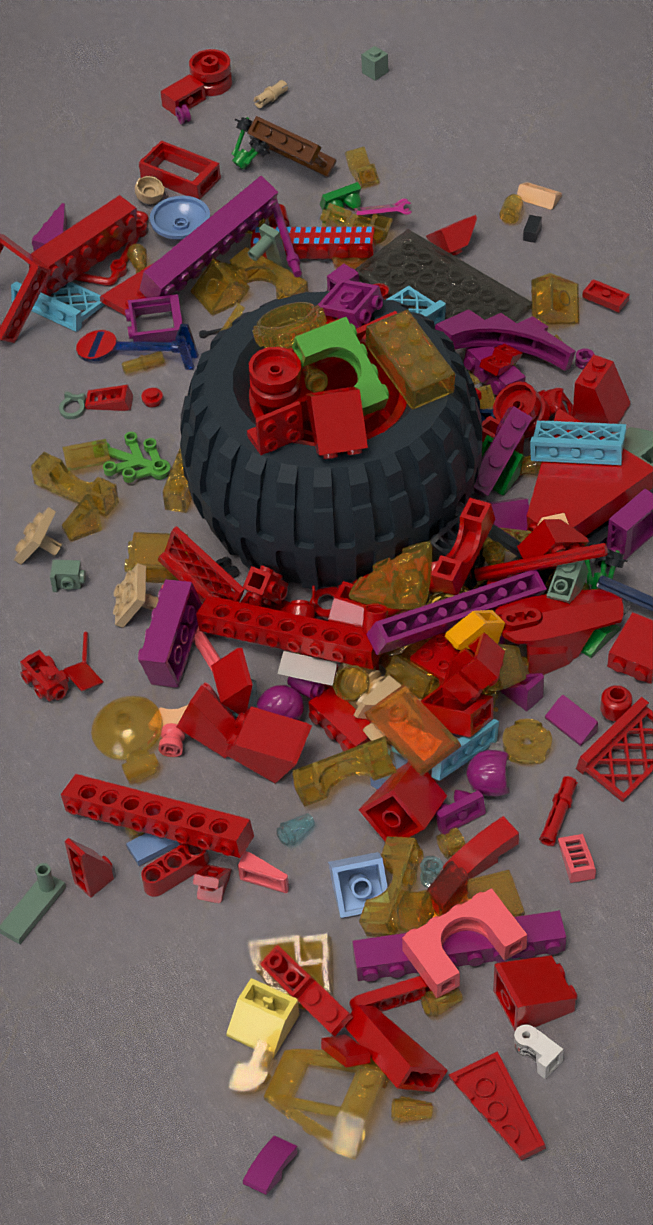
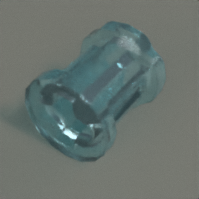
(427, 874)

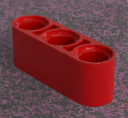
(170, 877)

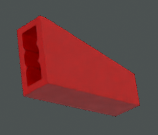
(394, 1051)

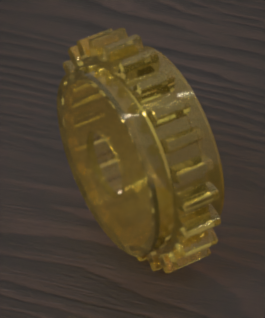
(286, 322)

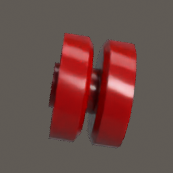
(213, 70)
(275, 377)
(524, 398)

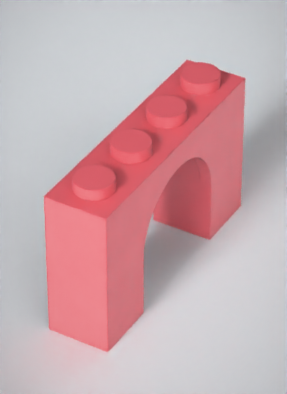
(481, 914)

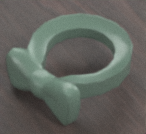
(81, 398)

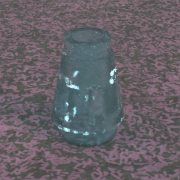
(294, 829)

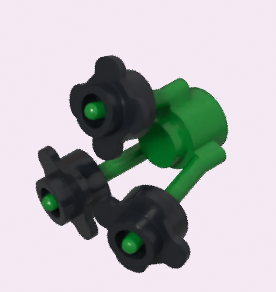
(244, 158)
(612, 560)

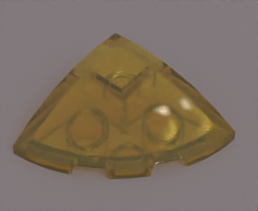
(399, 581)
(310, 952)

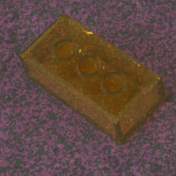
(410, 359)

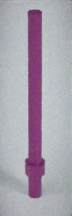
(292, 258)

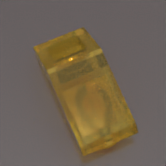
(360, 168)

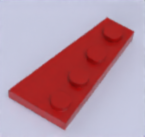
(118, 297)
(499, 1102)

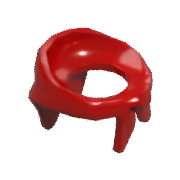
(323, 613)

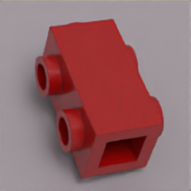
(265, 586)

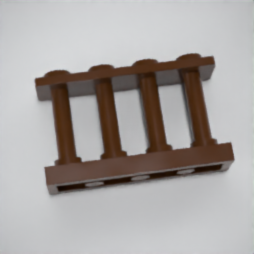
(292, 146)

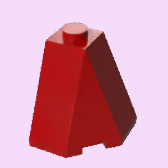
(208, 720)

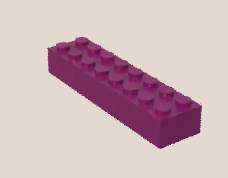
(210, 240)

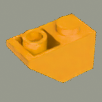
(473, 626)

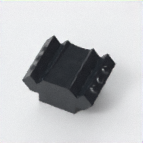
(443, 543)

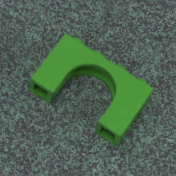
(341, 341)

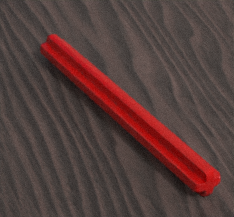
(541, 562)

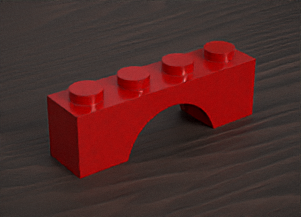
(474, 528)

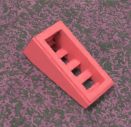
(261, 873)
(580, 873)

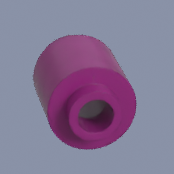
(307, 688)

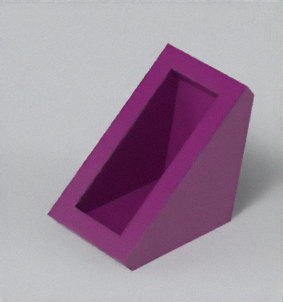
(526, 692)

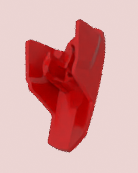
(558, 629)

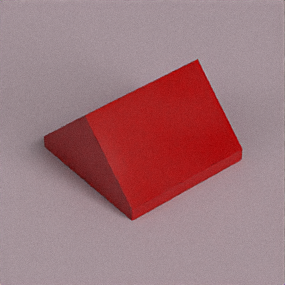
(233, 681)

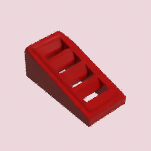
(117, 398)

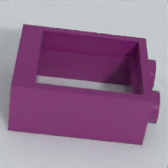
(151, 306)
(631, 525)

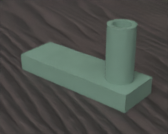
(272, 245)
(33, 905)

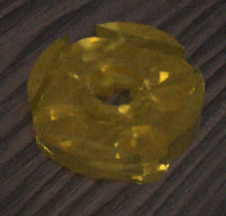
(527, 753)

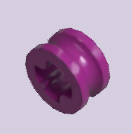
(183, 114)
(583, 353)

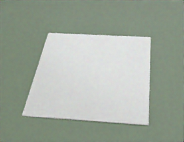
(307, 668)

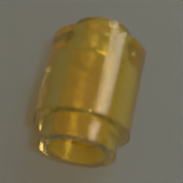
(511, 209)
(140, 766)

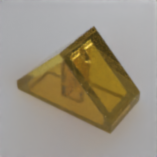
(83, 520)

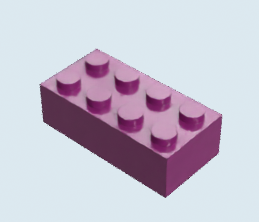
(170, 633)

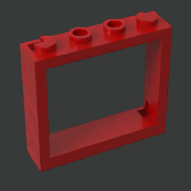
(27, 293)

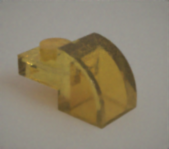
(381, 223)
(251, 1077)

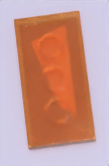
(412, 730)

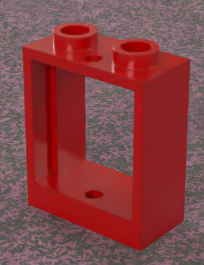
(455, 716)

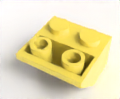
(263, 1015)

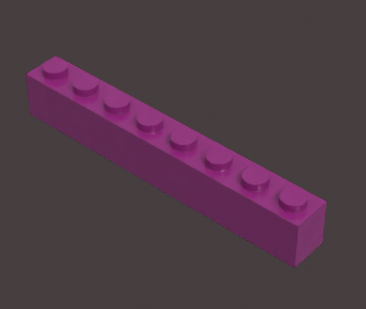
(446, 613)
(385, 957)

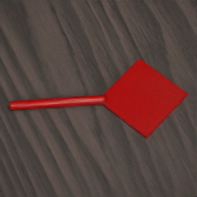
(81, 672)

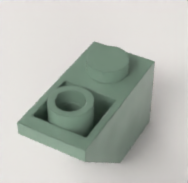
(568, 581)

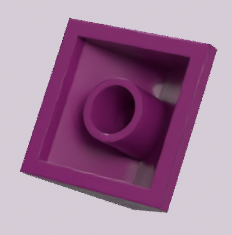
(511, 513)

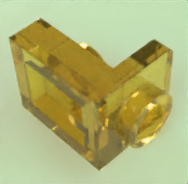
(338, 214)

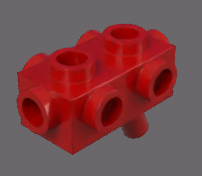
(45, 676)

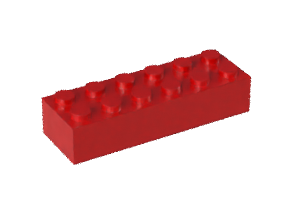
(87, 243)

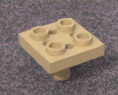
(36, 537)
(131, 596)

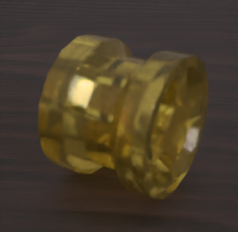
(450, 842)

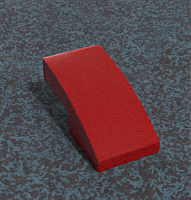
(501, 359)

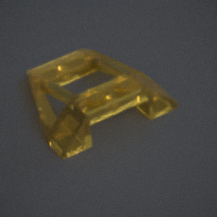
(352, 1114)

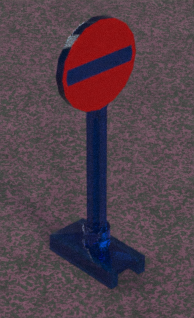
(102, 343)

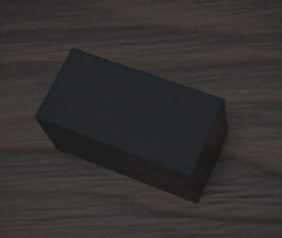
(532, 228)

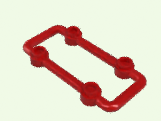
(118, 266)

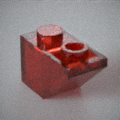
(449, 889)

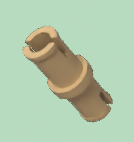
(270, 94)

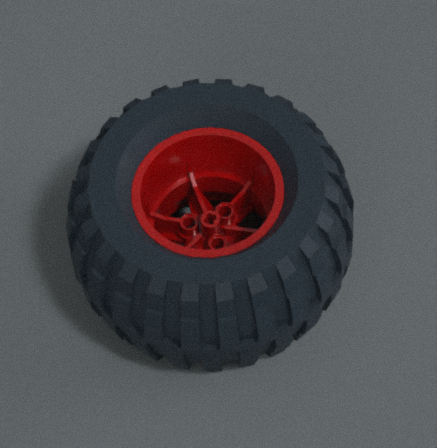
(314, 514)

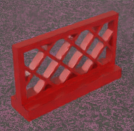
(190, 568)
(611, 740)

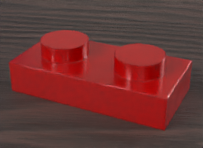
(605, 295)

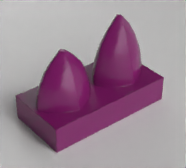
(464, 809)

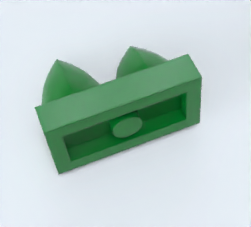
(348, 194)

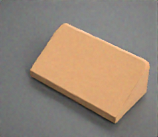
(538, 195)

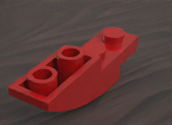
(306, 990)

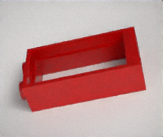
(208, 169)

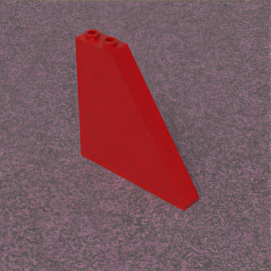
(586, 491)

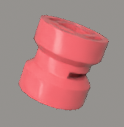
(171, 741)

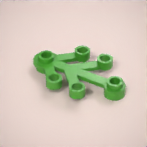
(156, 467)

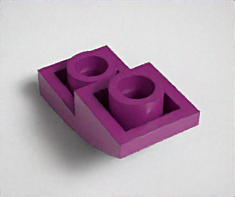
(268, 1165)

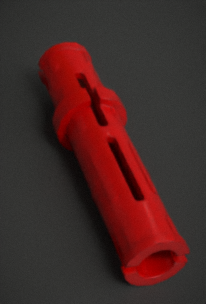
(561, 803)

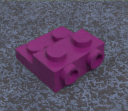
(352, 301)

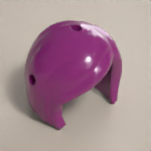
(282, 701)
(488, 773)

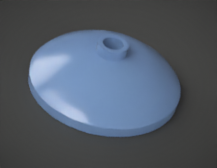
(178, 216)

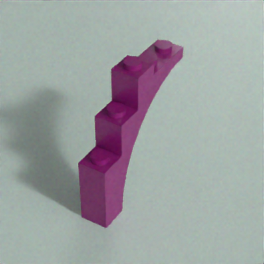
(526, 336)

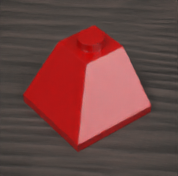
(454, 236)

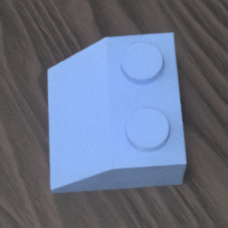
(356, 881)

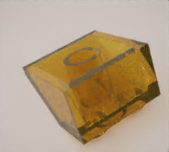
(219, 287)
(555, 300)

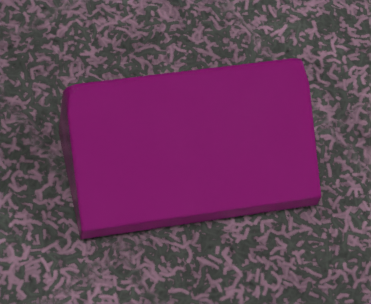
(572, 720)

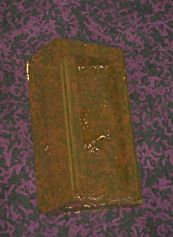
(86, 454)

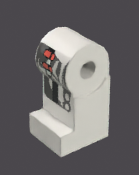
(539, 1048)

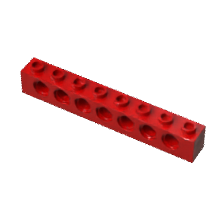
(286, 631)
(158, 815)

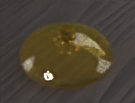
(127, 736)

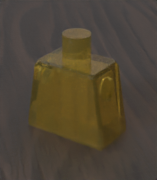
(512, 670)

